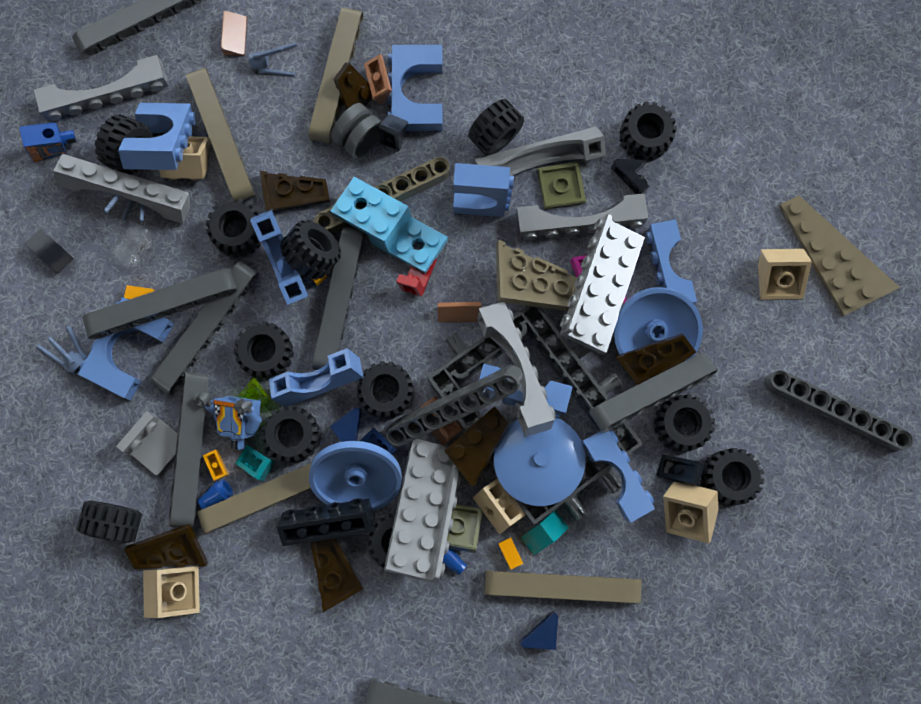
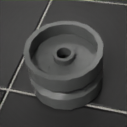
(356, 130)

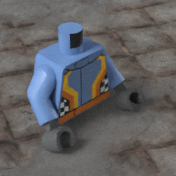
(233, 416)

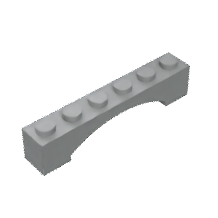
(145, 77)
(577, 145)
(81, 174)
(535, 222)
(498, 324)

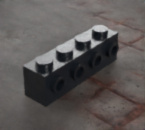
(325, 522)

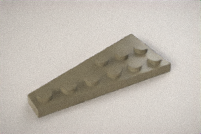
(843, 268)
(531, 280)

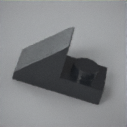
(391, 131)
(627, 171)
(680, 469)

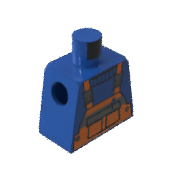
(45, 140)

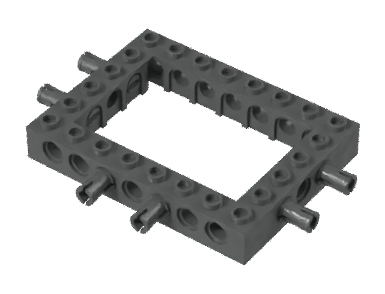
(572, 372)

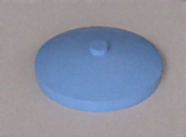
(655, 316)
(540, 466)
(355, 471)

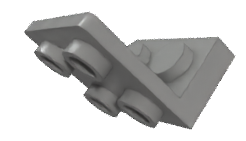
(150, 442)

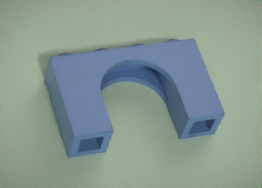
(405, 62)
(161, 151)
(482, 189)
(270, 236)
(100, 365)

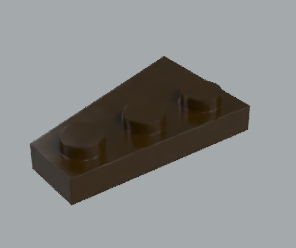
(292, 192)
(656, 357)
(476, 445)
(166, 549)
(334, 573)

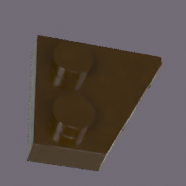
(352, 86)

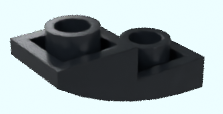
(49, 251)

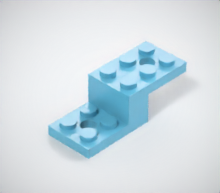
(389, 225)

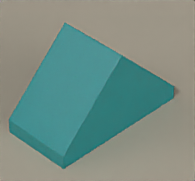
(255, 463)
(544, 533)

